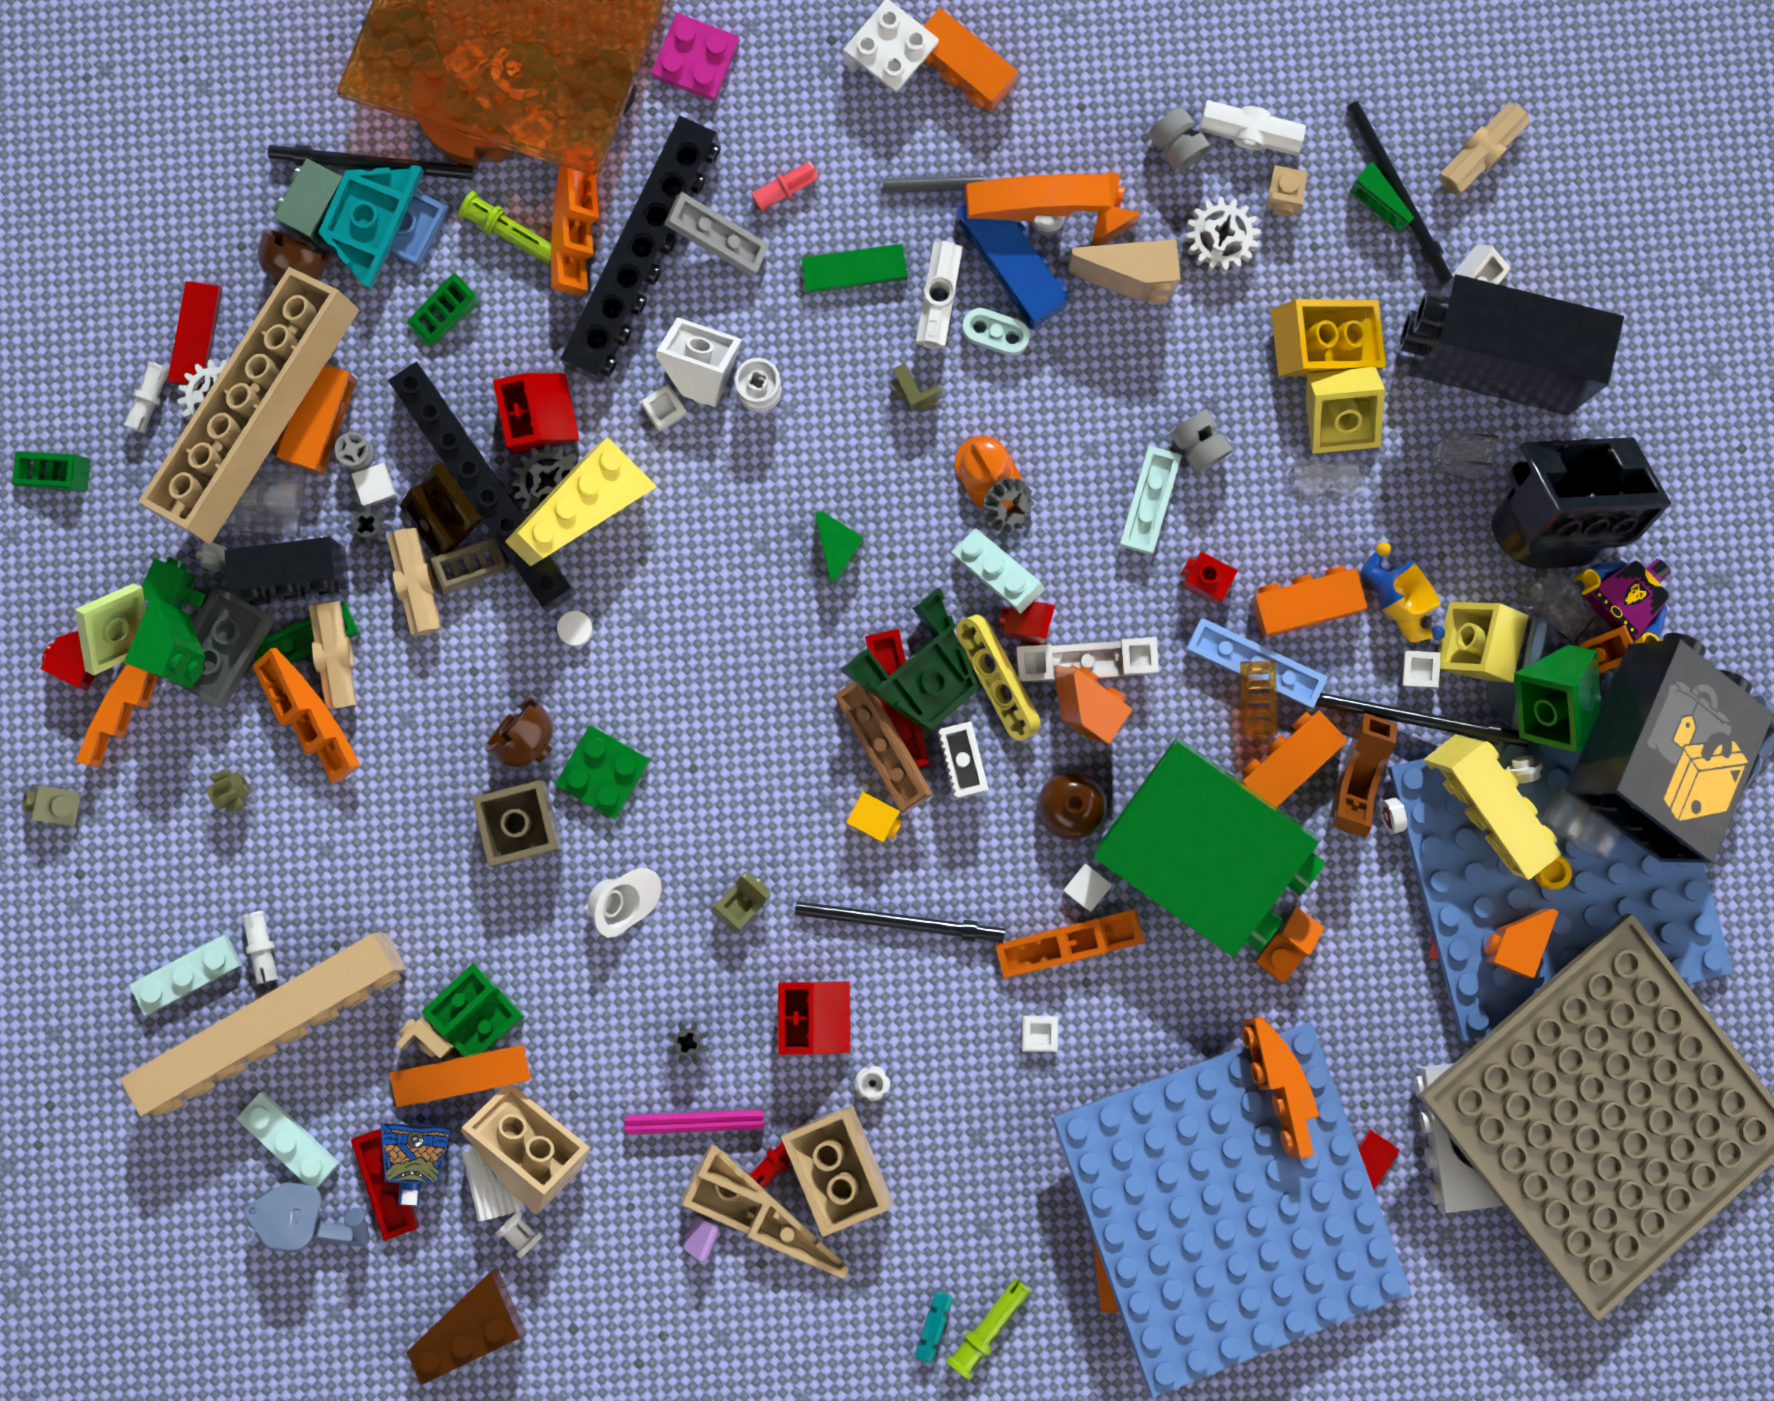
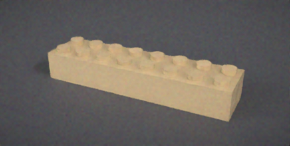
(249, 405)
(263, 1024)

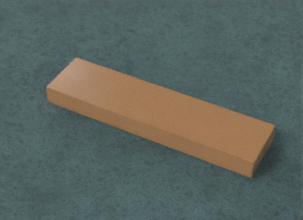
(884, 747)

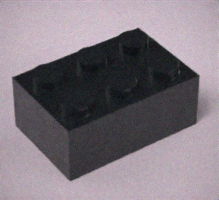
(287, 570)

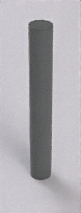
(928, 184)

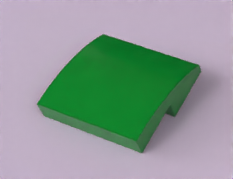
(473, 1012)

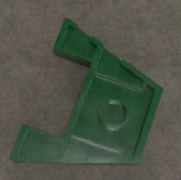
(931, 680)

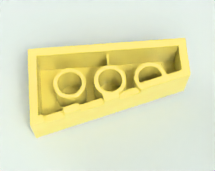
(585, 497)
(1495, 804)

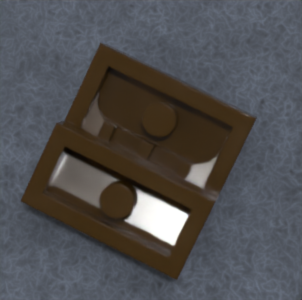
(440, 511)

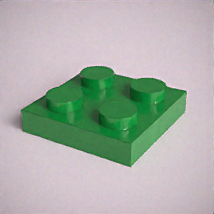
(602, 772)

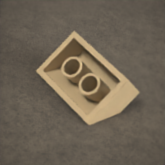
(837, 1170)

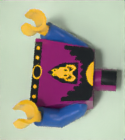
(1628, 596)

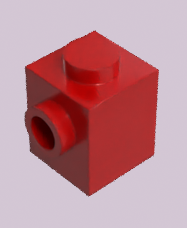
(1208, 577)

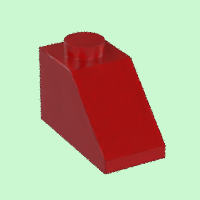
(1030, 625)
(66, 662)

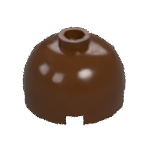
(281, 250)
(522, 736)
(1072, 805)

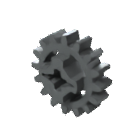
(532, 466)

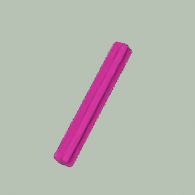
(694, 1122)

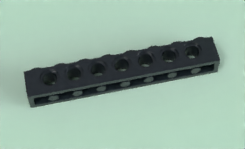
(685, 139)
(477, 480)

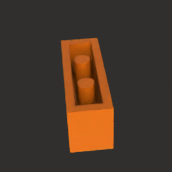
(969, 63)
(316, 421)
(1308, 601)
(1293, 758)

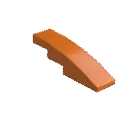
(1036, 195)
(572, 230)
(299, 705)
(114, 713)
(1070, 943)
(460, 1075)

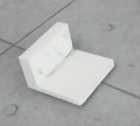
(890, 46)

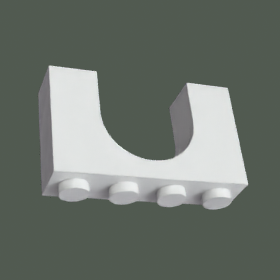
(1455, 1184)

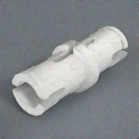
(146, 397)
(259, 947)

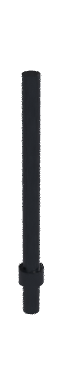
(301, 152)
(1431, 249)
(1491, 732)
(967, 930)

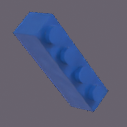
(1016, 266)

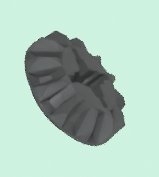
(1008, 490)

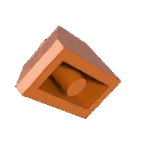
(1521, 943)

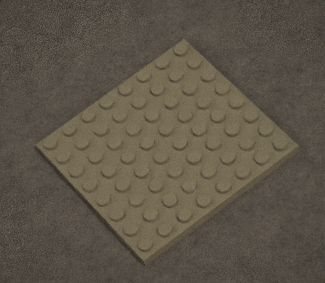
(1609, 1116)

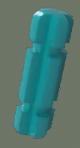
(933, 1327)

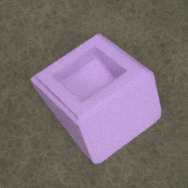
(701, 1238)

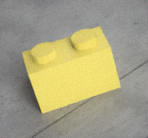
(1344, 409)
(1482, 640)

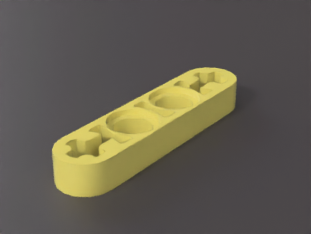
(1002, 674)

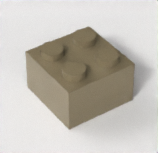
(517, 823)

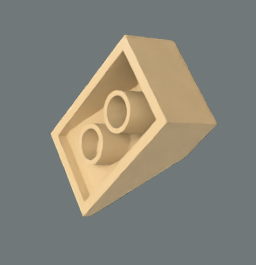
(1131, 269)
(525, 1147)

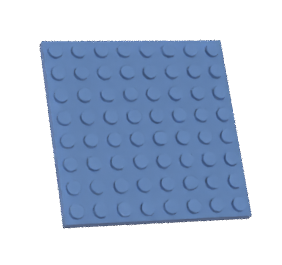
(1474, 893)
(1212, 1226)

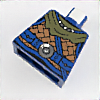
(412, 1157)

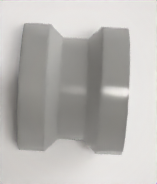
(350, 445)

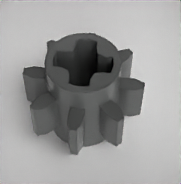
(361, 531)
(678, 1045)

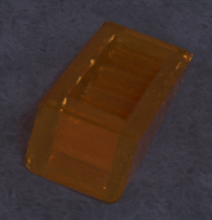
(1259, 727)

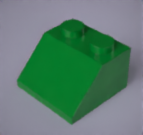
(167, 645)

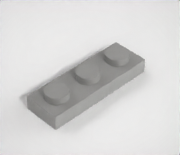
(716, 234)

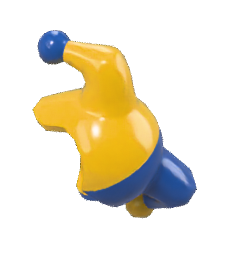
(1403, 595)

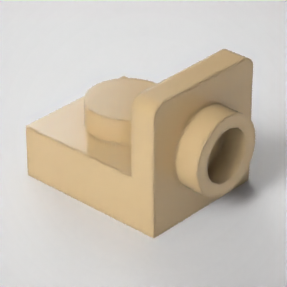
(1286, 191)
(431, 1040)

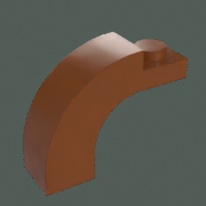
(463, 149)
(1361, 775)

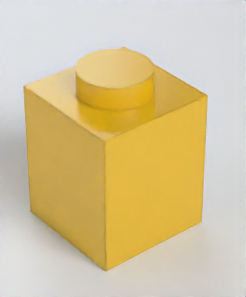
(874, 818)

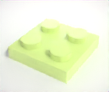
(109, 627)

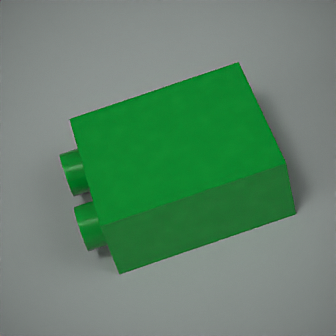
(1210, 849)

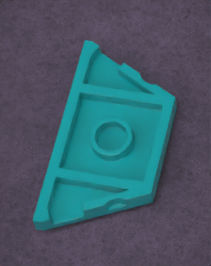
(368, 216)

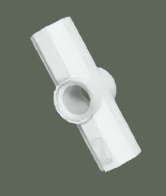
(1252, 128)
(941, 275)

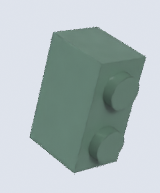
(307, 200)

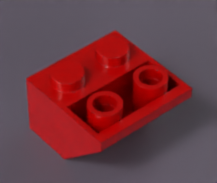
(535, 411)
(813, 1017)

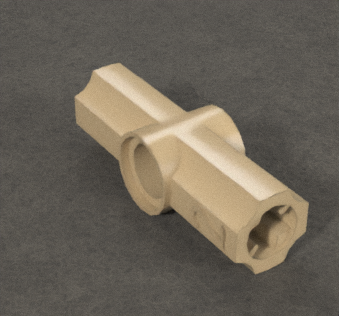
(1484, 148)
(414, 582)
(332, 654)

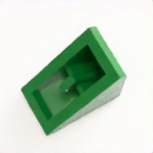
(838, 544)

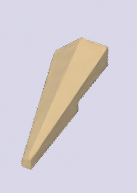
(733, 1198)

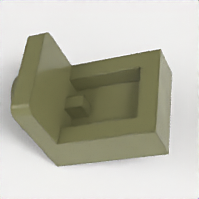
(906, 388)
(51, 805)
(741, 902)

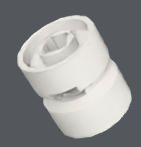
(758, 385)

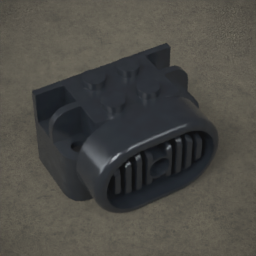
(1577, 501)

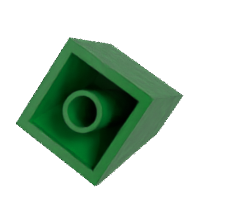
(1559, 698)

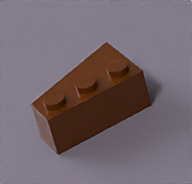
(471, 1329)

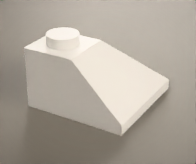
(698, 360)

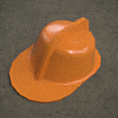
(981, 464)

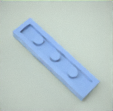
(1229, 649)

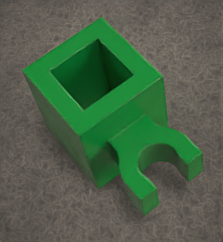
(171, 584)

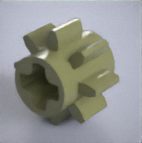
(228, 790)

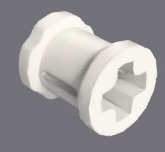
(519, 1234)

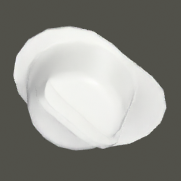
(623, 901)

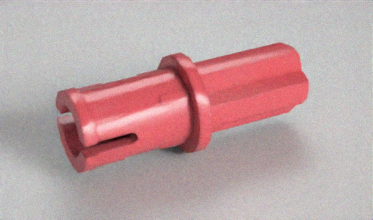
(784, 186)

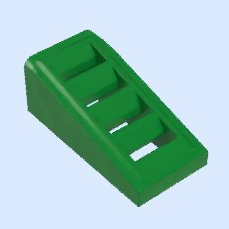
(1380, 197)
(461, 309)
(72, 477)

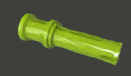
(494, 221)
(978, 1342)

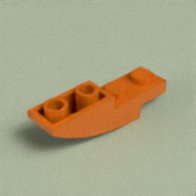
(1279, 1070)

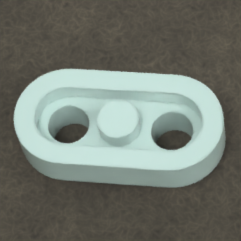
(997, 329)

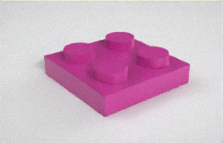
(695, 57)

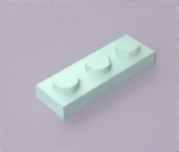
(1150, 500)
(998, 570)
(185, 975)
(287, 1140)

